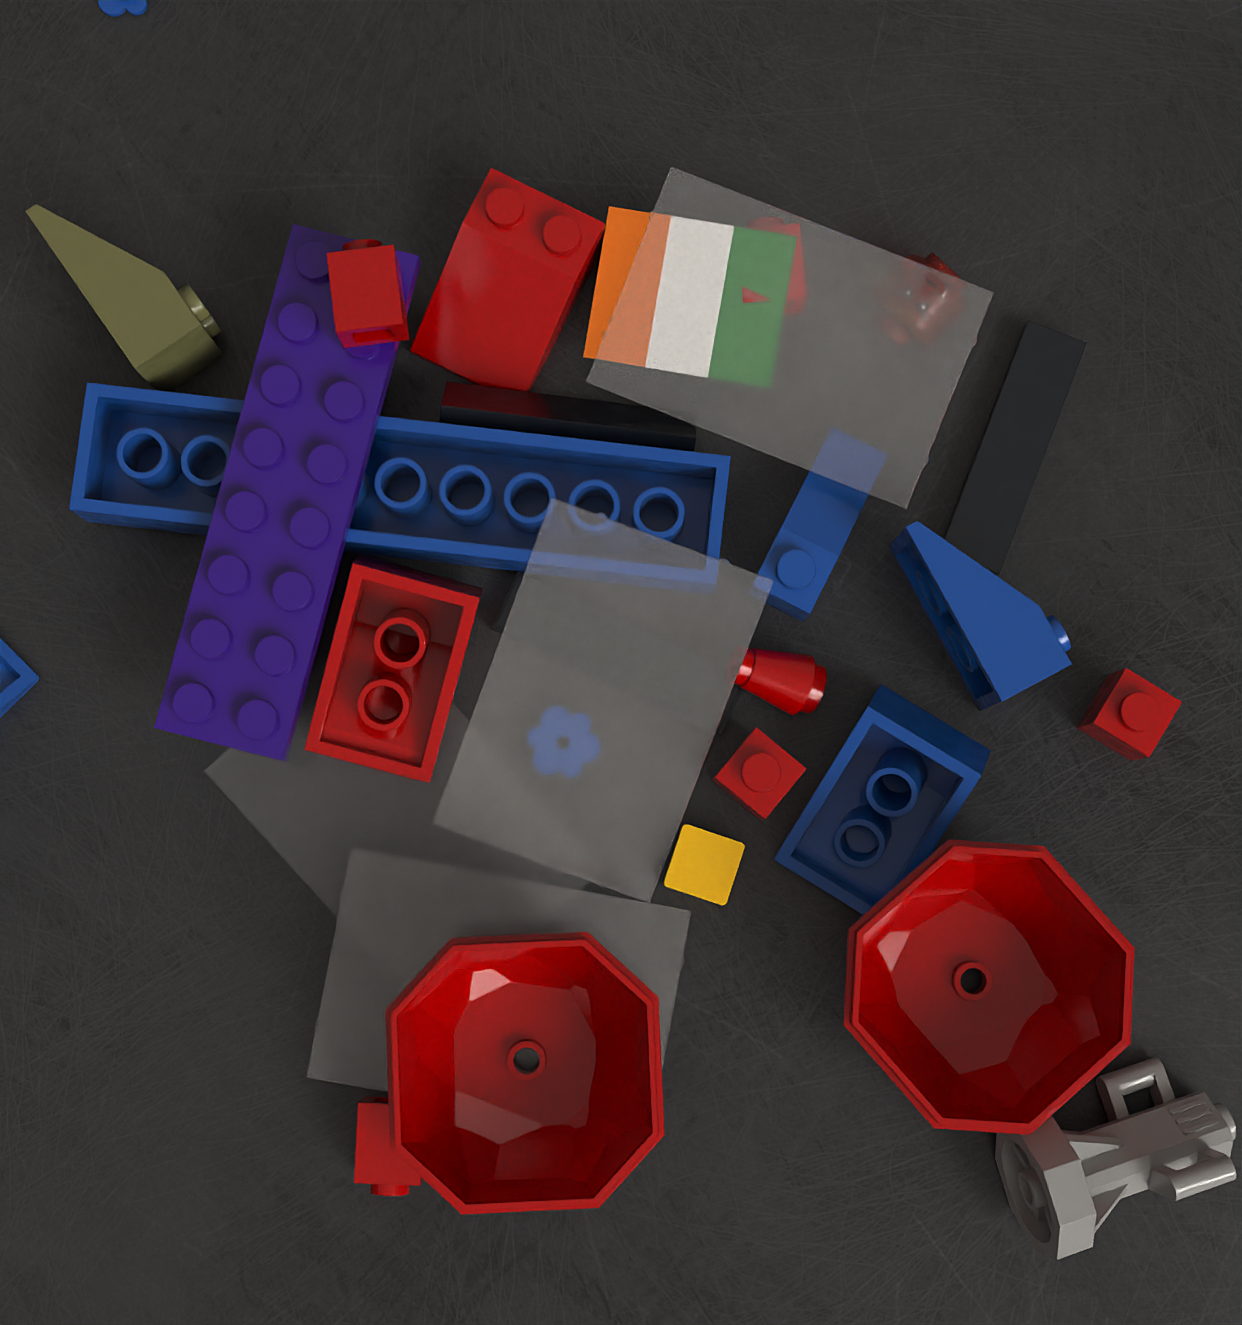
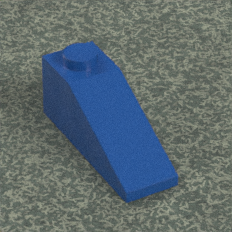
(810, 543)

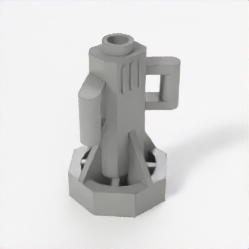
(1071, 1180)

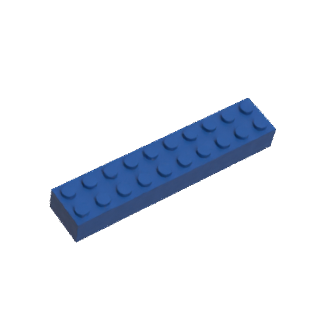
(425, 487)

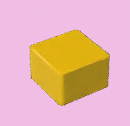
(703, 864)

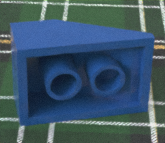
(986, 625)
(883, 801)

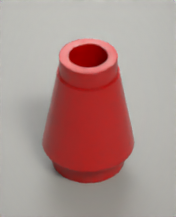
(783, 679)

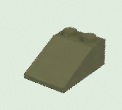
(155, 325)

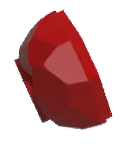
(1048, 998)
(512, 1135)

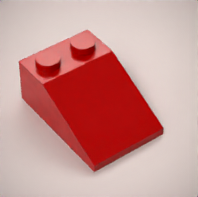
(508, 285)
(393, 668)

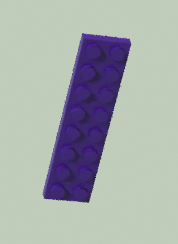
(280, 515)

